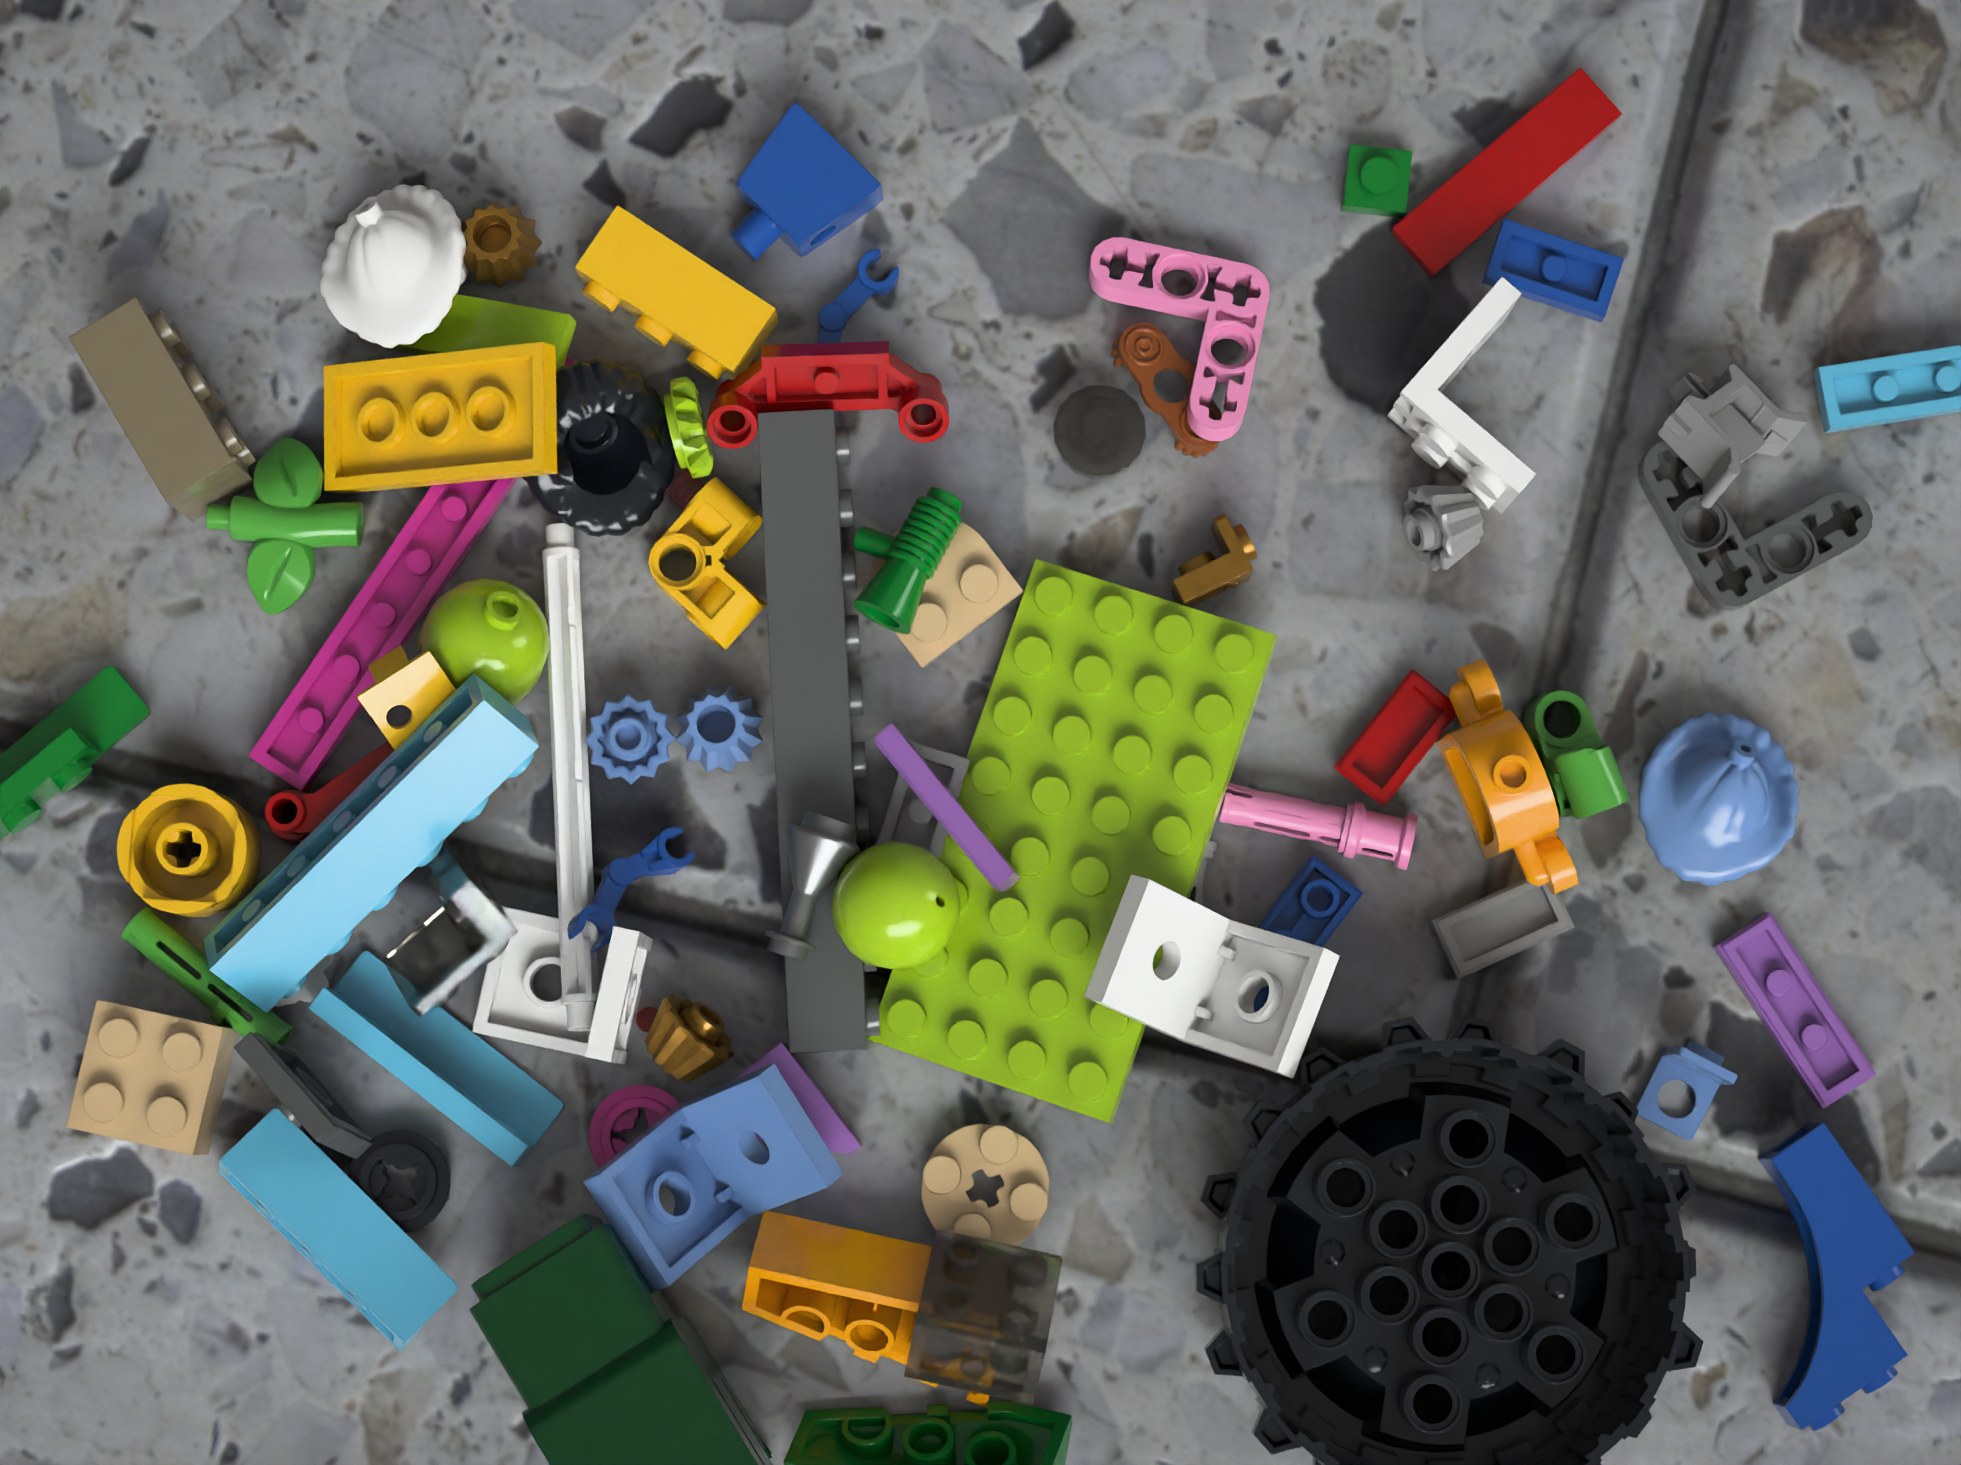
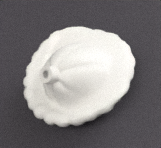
(395, 265)

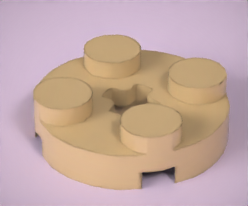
(996, 1152)

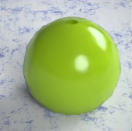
(895, 905)

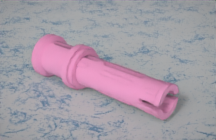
(1348, 828)

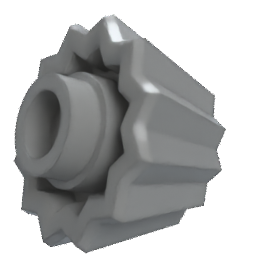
(1442, 524)

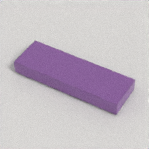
(946, 808)
(1794, 1010)

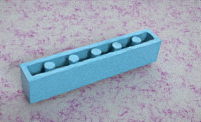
(371, 844)

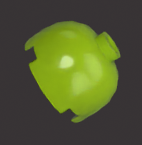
(489, 632)

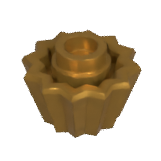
(499, 243)
(687, 1038)

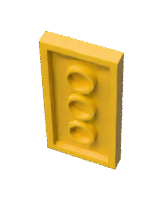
(440, 418)

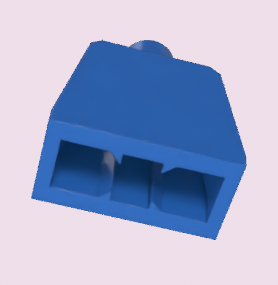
(801, 188)

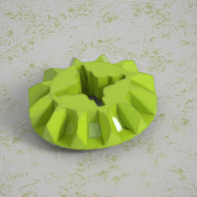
(688, 427)

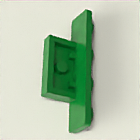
(65, 745)

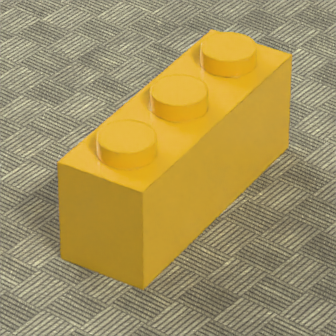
(675, 296)

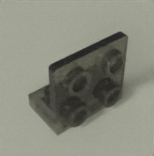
(454, 940)
(984, 1316)

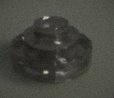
(1099, 431)

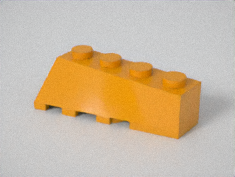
(839, 1285)

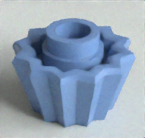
(719, 728)
(629, 738)

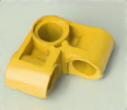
(713, 531)

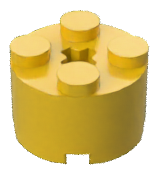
(174, 818)

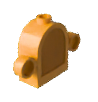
(1503, 781)

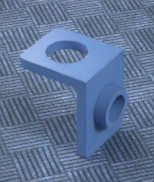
(1700, 1071)

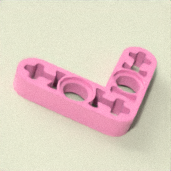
(1221, 317)

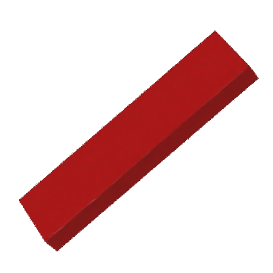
(1506, 173)

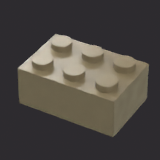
(166, 407)

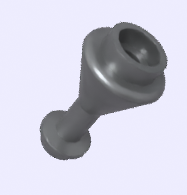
(817, 857)

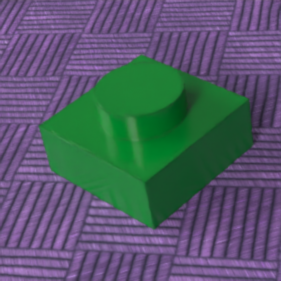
(1376, 181)

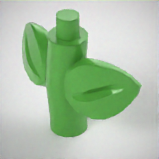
(286, 524)

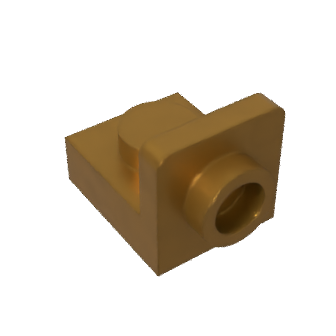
(1208, 577)

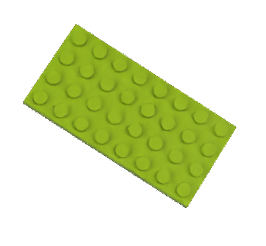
(1085, 768)

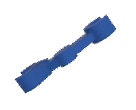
(835, 315)
(617, 875)

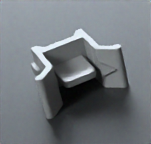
(1725, 427)

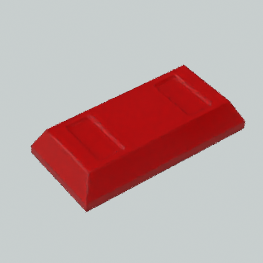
(1397, 738)

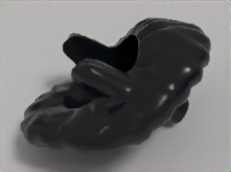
(610, 450)

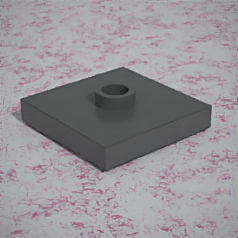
(303, 1096)

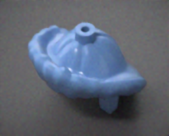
(1717, 798)

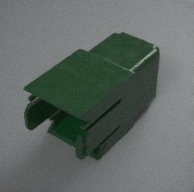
(608, 1359)

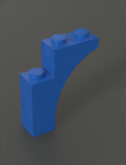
(1846, 1248)

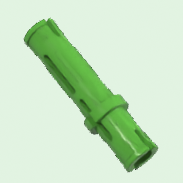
(150, 936)

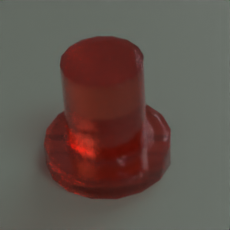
(645, 1018)

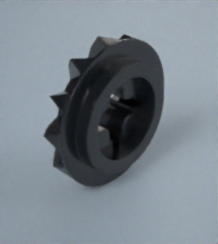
(404, 1150)

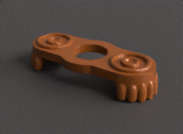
(1146, 353)

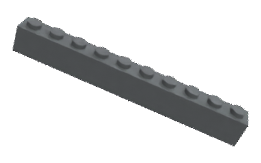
(814, 702)

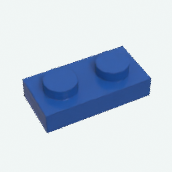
(1553, 270)

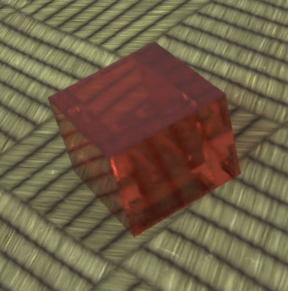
(684, 489)

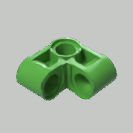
(1578, 764)

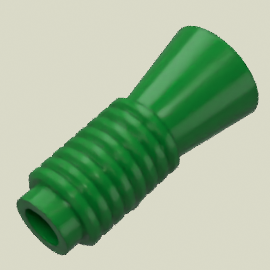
(910, 559)

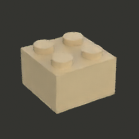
(152, 1078)

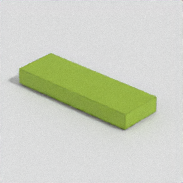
(491, 323)

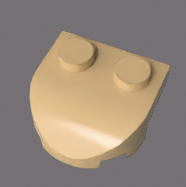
(959, 597)

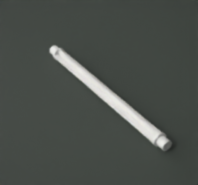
(570, 772)

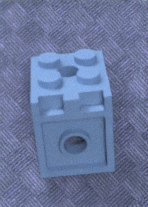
(713, 1169)

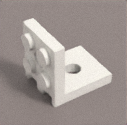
(1448, 434)
(1210, 978)
(515, 1013)

